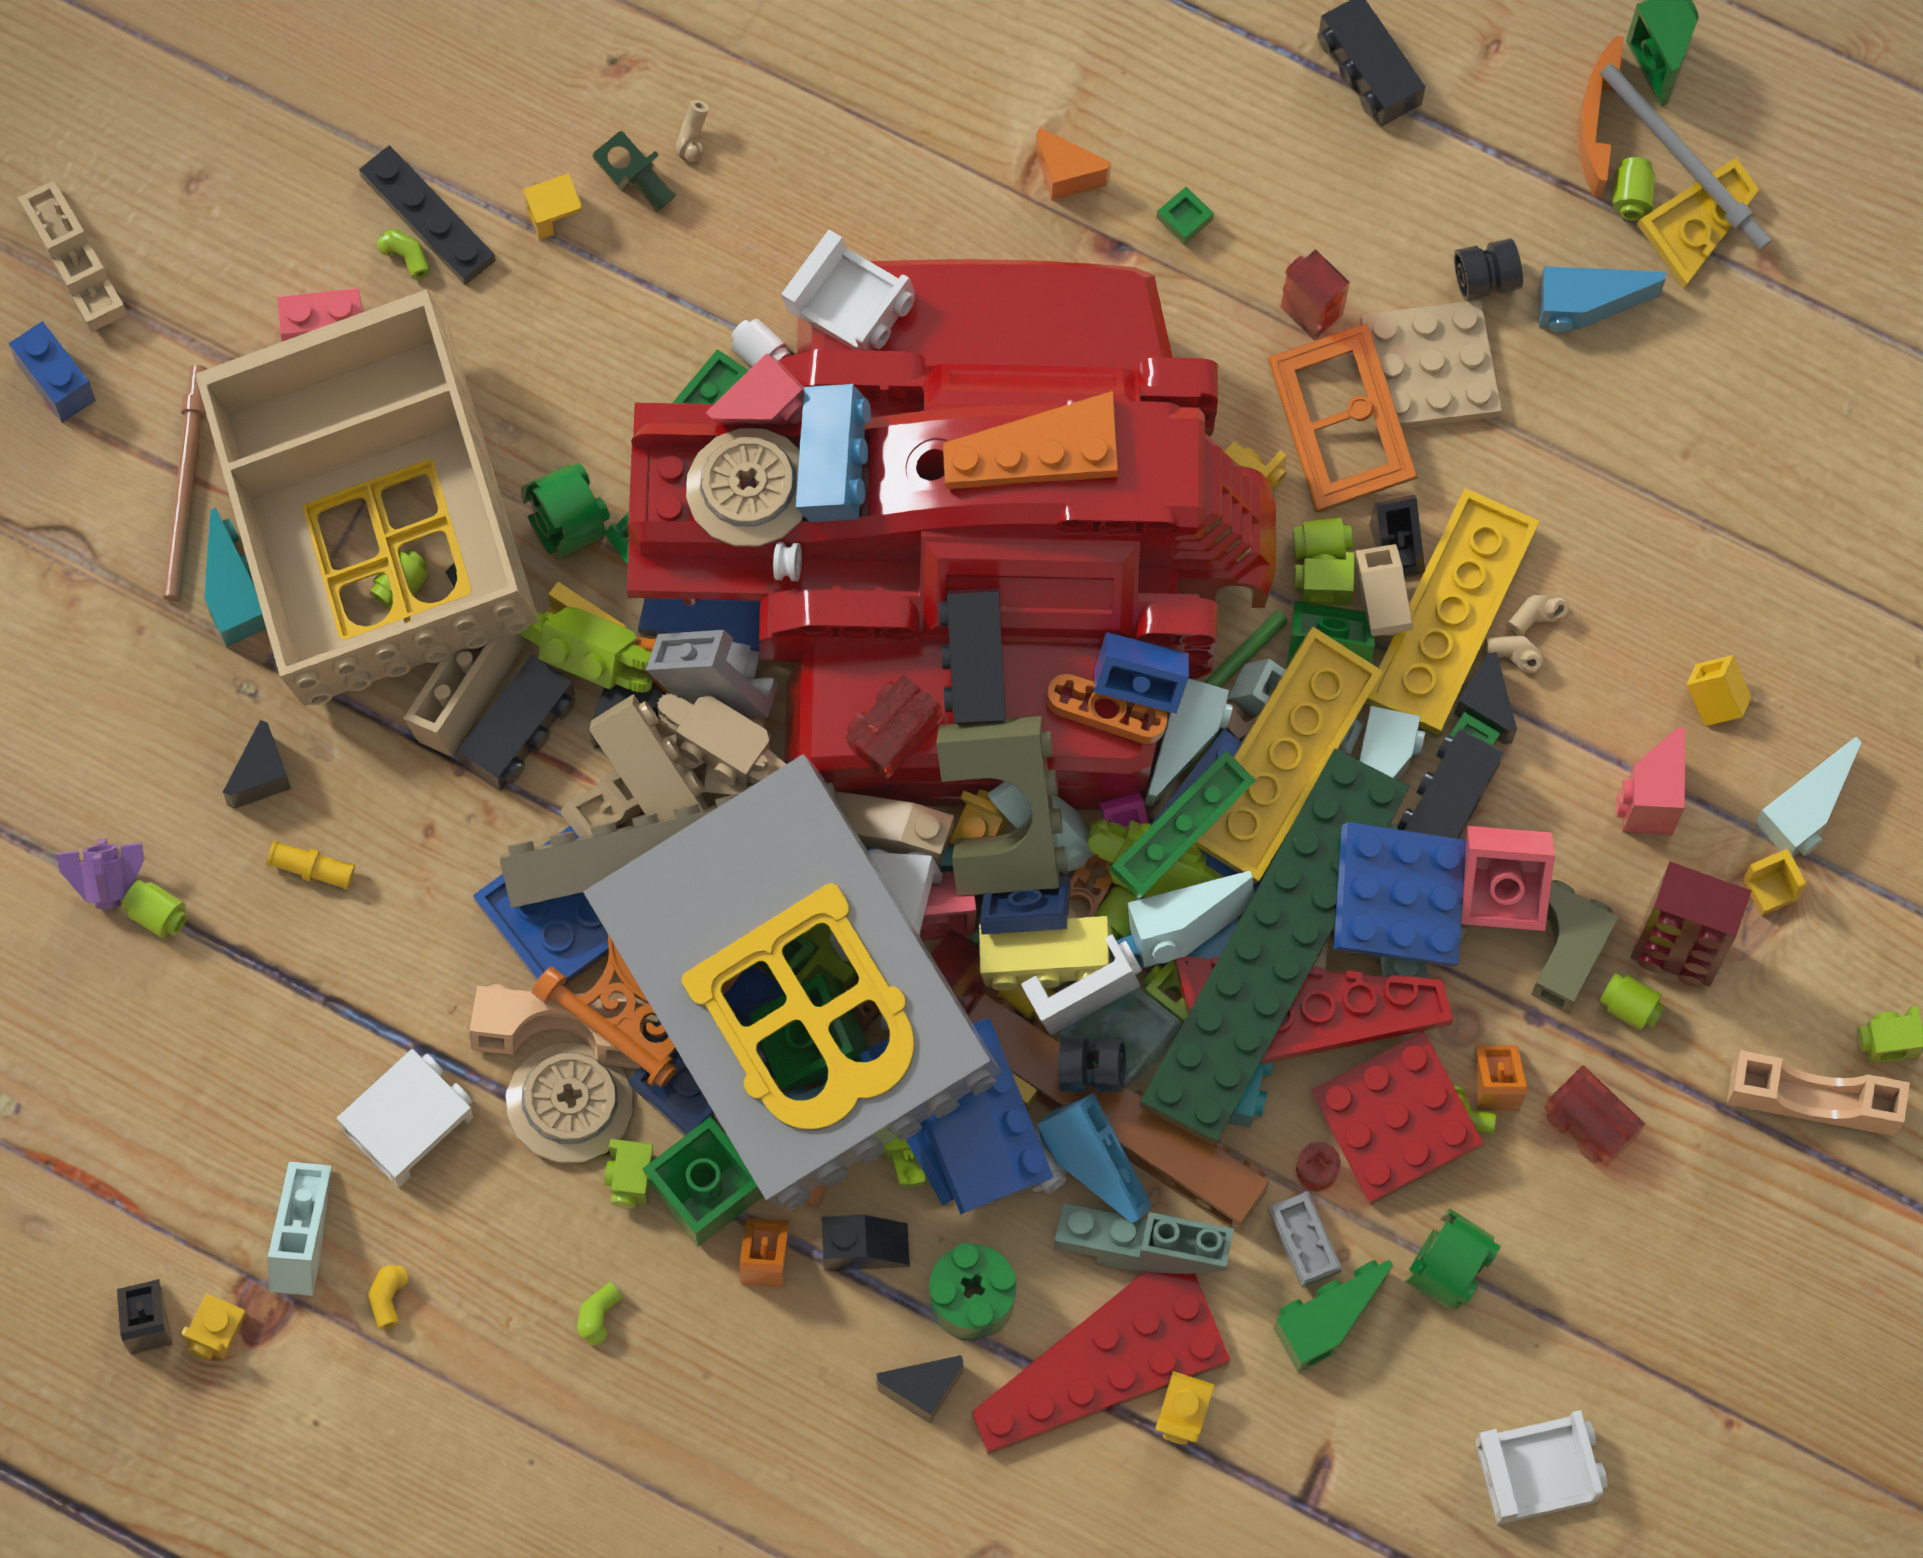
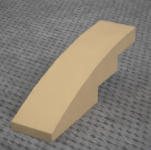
(72, 256)
(611, 801)

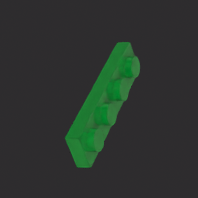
(1182, 824)

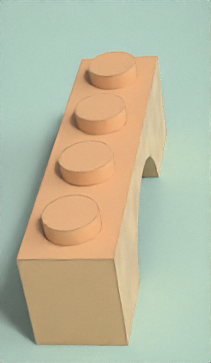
(508, 1017)
(1856, 1103)

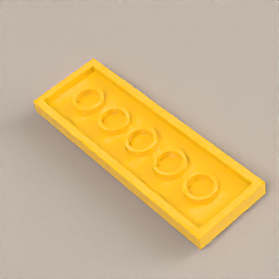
(1453, 609)
(1289, 749)

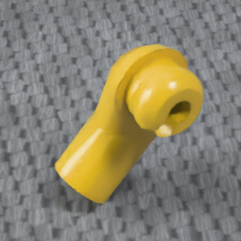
(381, 1294)

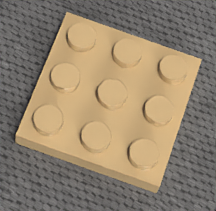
(1436, 363)

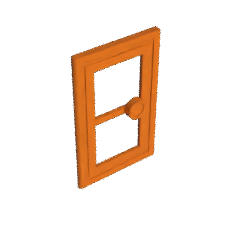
(1360, 408)

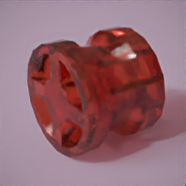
(1317, 1176)

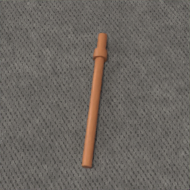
(193, 410)

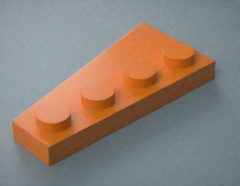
(1048, 446)

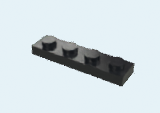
(427, 215)

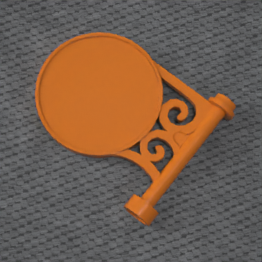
(622, 1030)

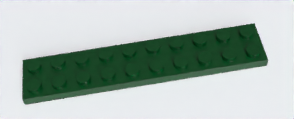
(1268, 954)

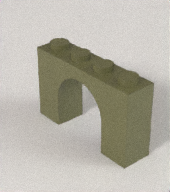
(1017, 754)
(1579, 937)

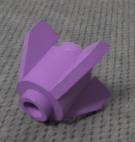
(103, 873)

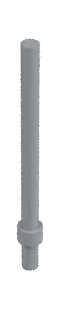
(1737, 213)

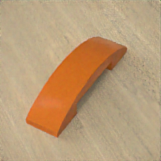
(1594, 155)

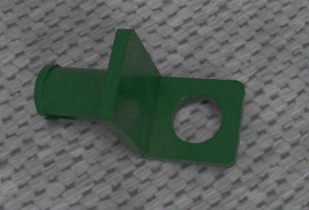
(637, 173)

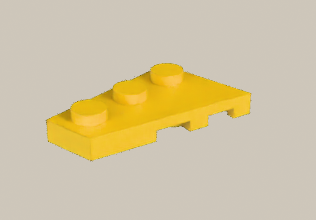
(1693, 223)

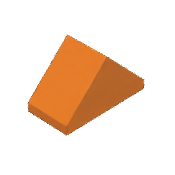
(1069, 167)
(1499, 1078)
(764, 1252)

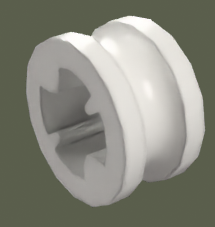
(787, 561)

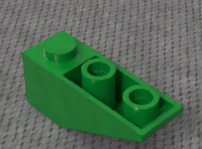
(1321, 1325)

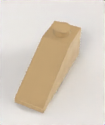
(898, 825)

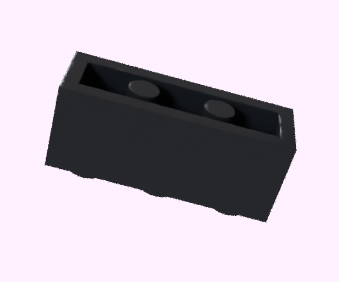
(1370, 61)
(973, 655)
(517, 723)
(1455, 788)

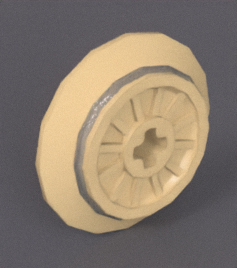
(750, 514)
(548, 1124)

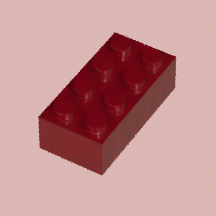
(1690, 925)

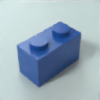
(52, 371)
(1141, 673)

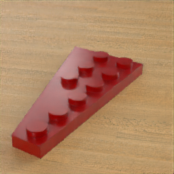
(1339, 1008)
(1108, 1360)

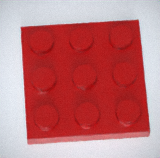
(1397, 1117)

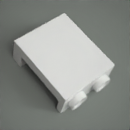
(847, 295)
(910, 881)
(1088, 993)
(405, 1115)
(1541, 1468)

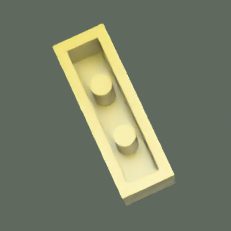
(1048, 954)

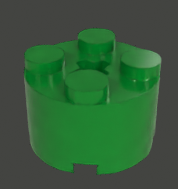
(565, 510)
(1451, 1260)
(983, 1313)

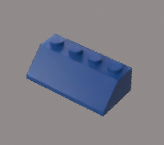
(989, 1140)

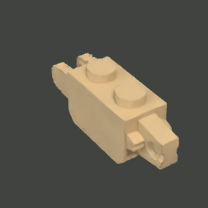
(719, 738)

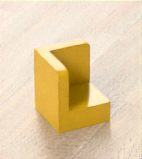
(551, 202)
(1719, 690)
(1774, 882)

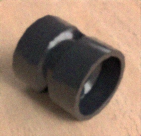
(1493, 268)
(1077, 1068)

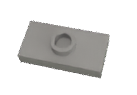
(1304, 1239)

